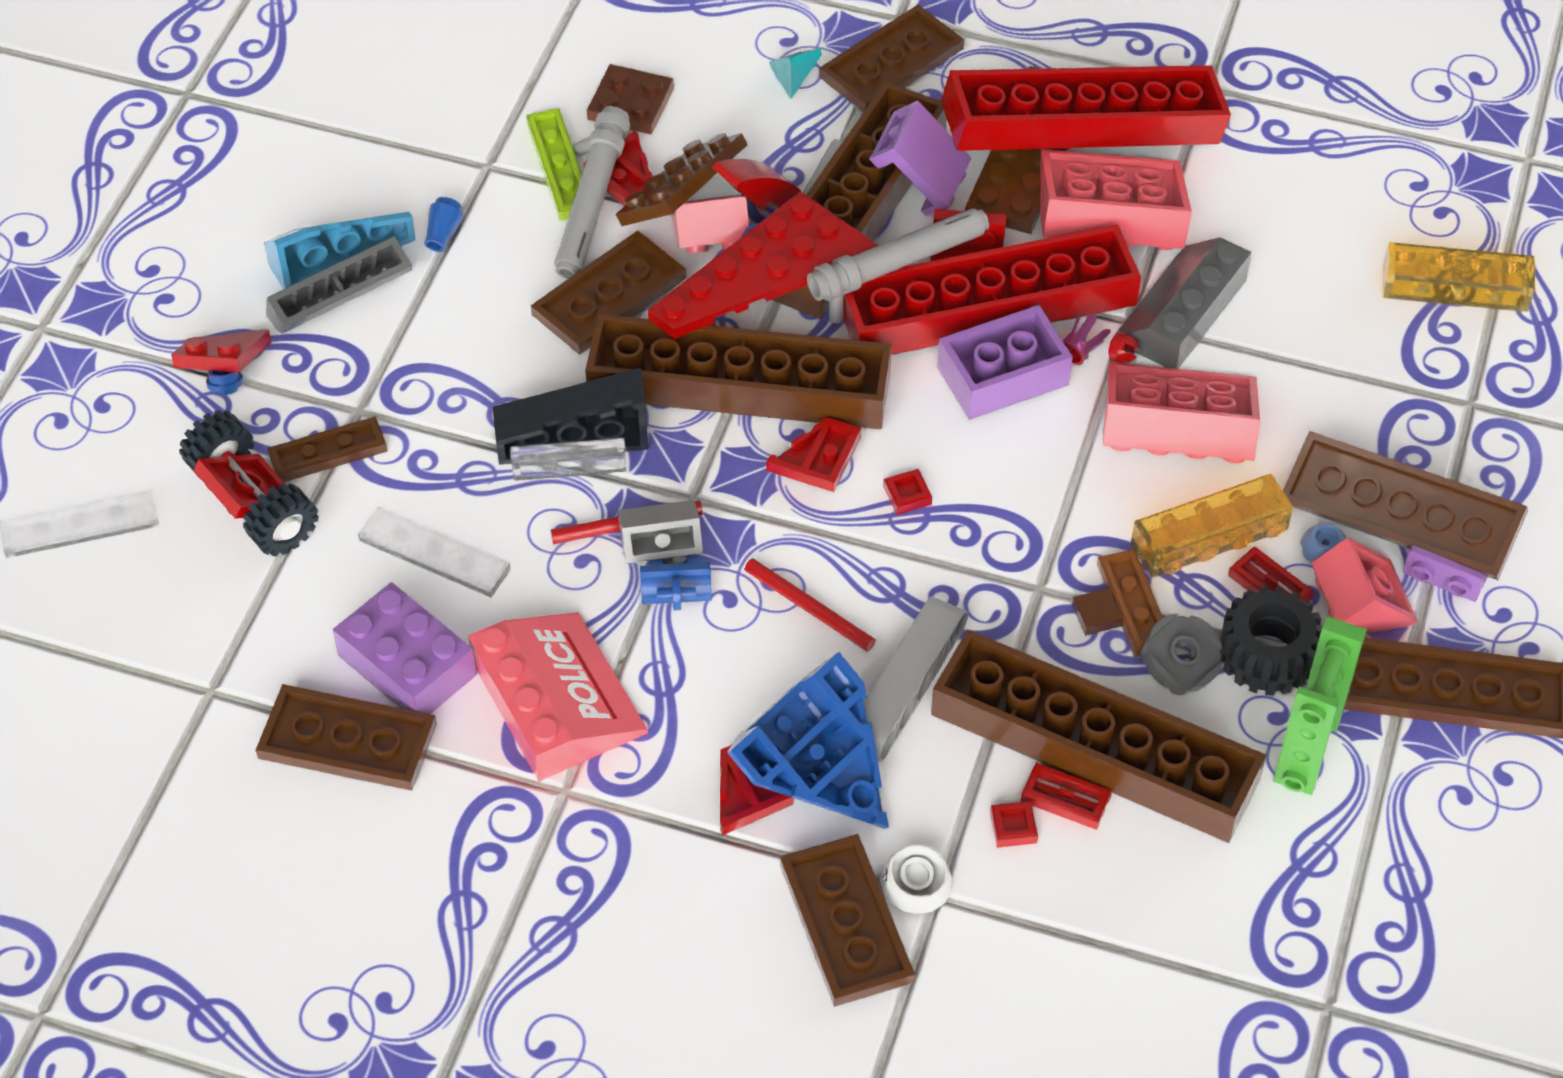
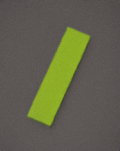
(556, 158)

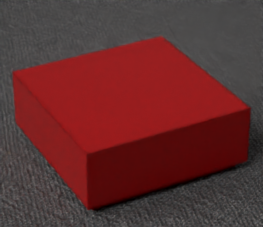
(907, 491)
(1013, 824)

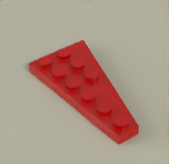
(760, 265)

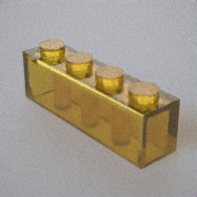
(1458, 276)
(1211, 525)

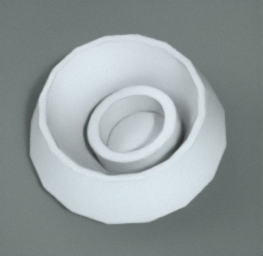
(916, 879)

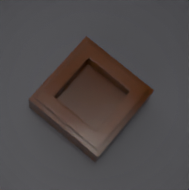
(1097, 611)

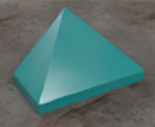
(794, 69)

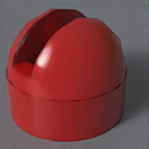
(1122, 348)

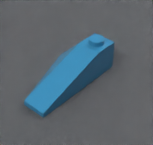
(318, 247)

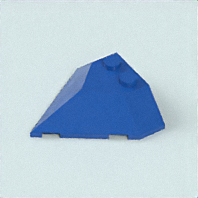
(817, 745)

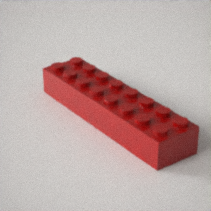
(1084, 107)
(941, 297)

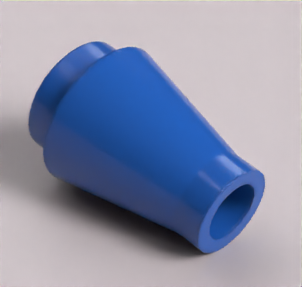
(443, 220)

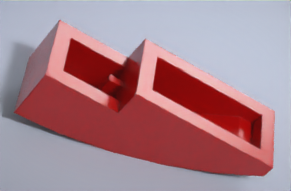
(756, 181)

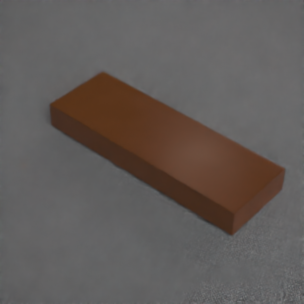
(327, 449)

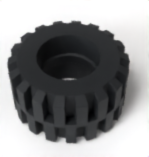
(1276, 616)

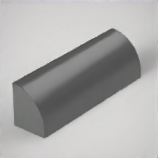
(337, 285)

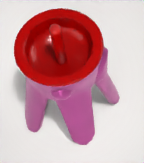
(1076, 343)

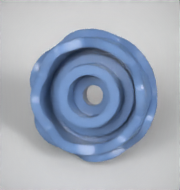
(1316, 536)

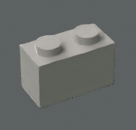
(660, 531)

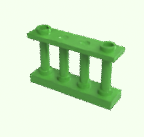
(1319, 706)

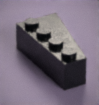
(582, 412)

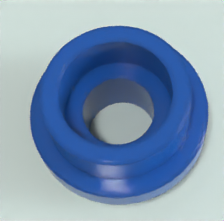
(224, 381)

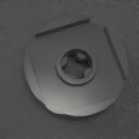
(1168, 668)

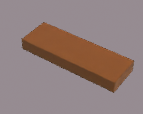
(1132, 594)

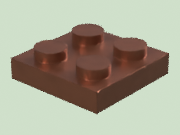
(635, 92)

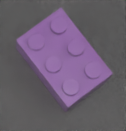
(1004, 362)
(404, 651)

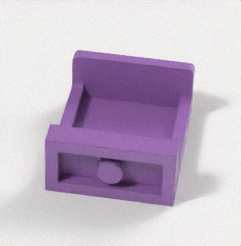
(923, 154)
(1444, 573)

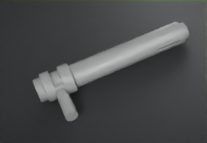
(604, 148)
(849, 272)

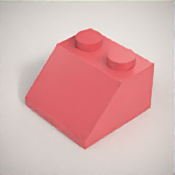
(710, 222)
(1362, 588)

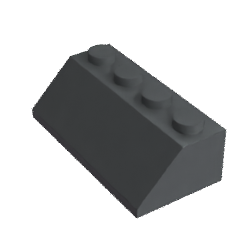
(1187, 300)

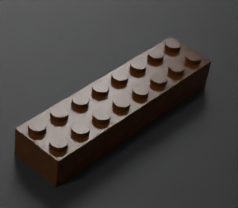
(855, 186)
(747, 371)
(1098, 735)

